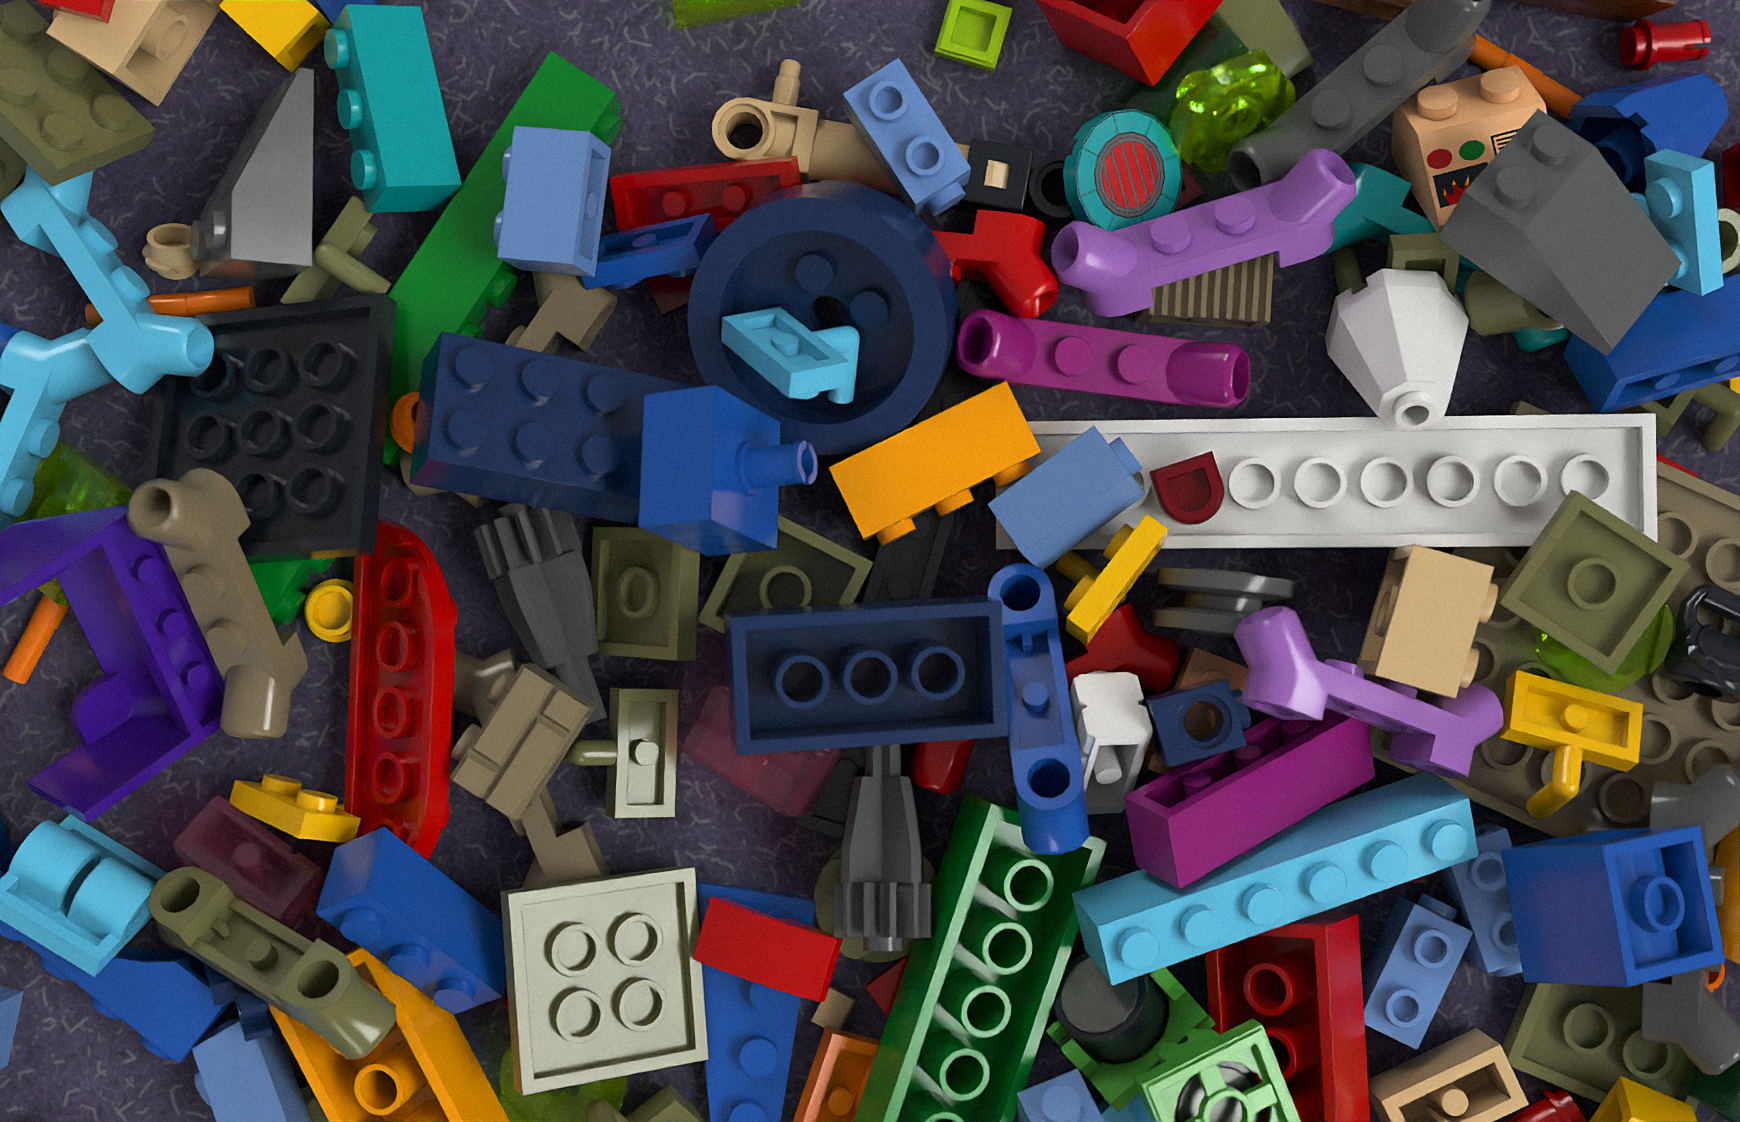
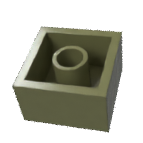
(799, 573)

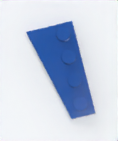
(747, 1022)

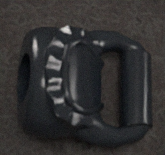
(1701, 656)

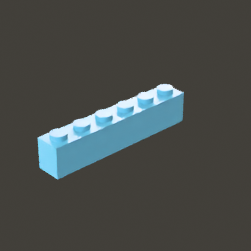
(1304, 869)

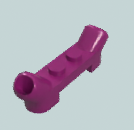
(1101, 361)

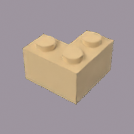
(1450, 1083)

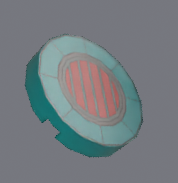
(1122, 170)

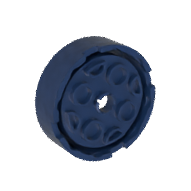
(846, 246)

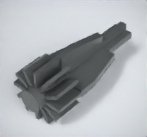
(545, 591)
(882, 859)

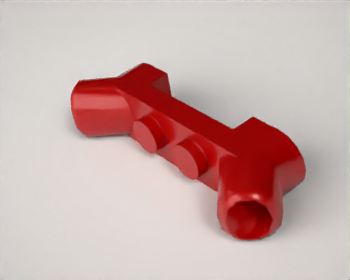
(1008, 257)
(1116, 647)

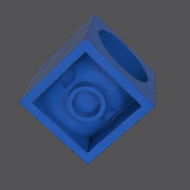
(1613, 906)

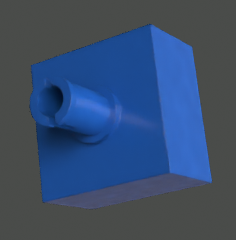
(715, 471)

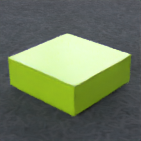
(973, 33)

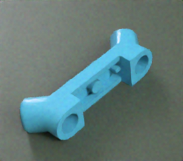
(132, 339)
(40, 380)

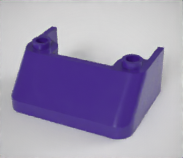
(158, 675)

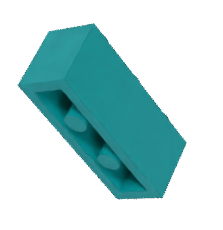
(392, 108)

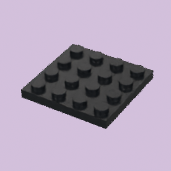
(289, 421)

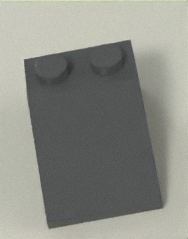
(263, 204)
(1563, 233)

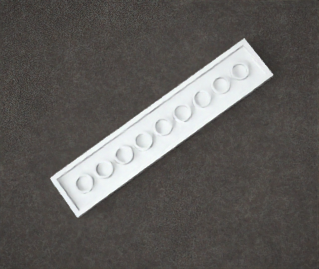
(1380, 487)

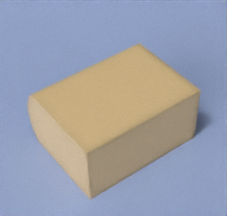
(834, 1009)

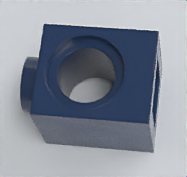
(1167, 714)

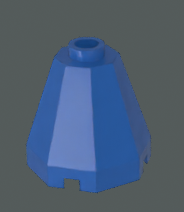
(1649, 116)

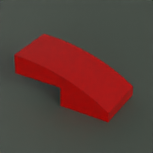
(767, 949)

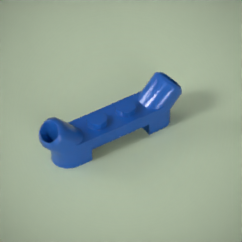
(1040, 714)

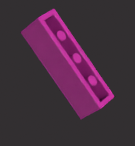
(1245, 795)

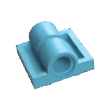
(77, 892)

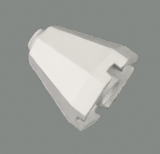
(1400, 345)

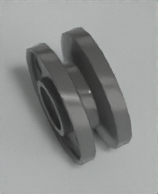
(1216, 598)

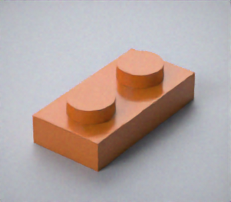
(837, 1077)

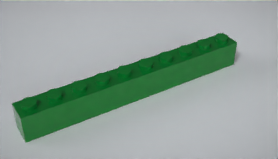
(458, 272)

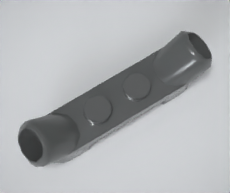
(1416, 46)
(1680, 1006)

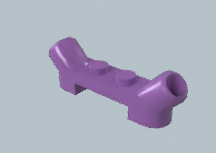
(1281, 217)
(1294, 685)

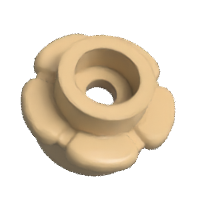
(169, 251)

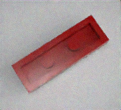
(689, 191)

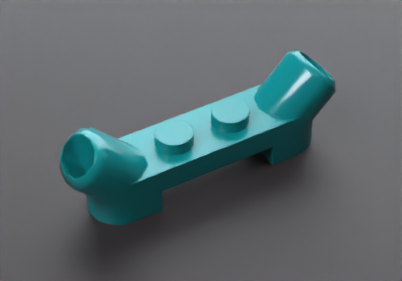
(1378, 214)

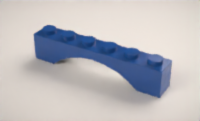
(150, 990)

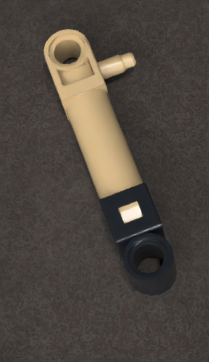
(834, 150)

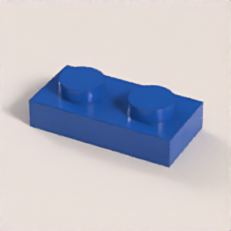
(652, 251)

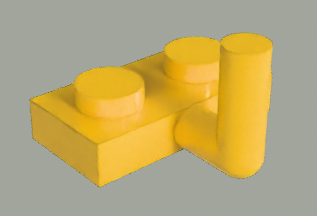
(1102, 591)
(1575, 727)
(295, 810)

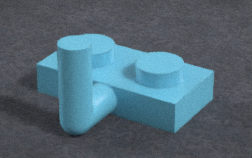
(1684, 210)
(793, 356)

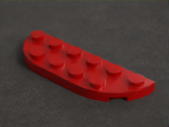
(400, 691)

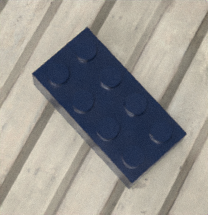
(531, 428)
(865, 674)

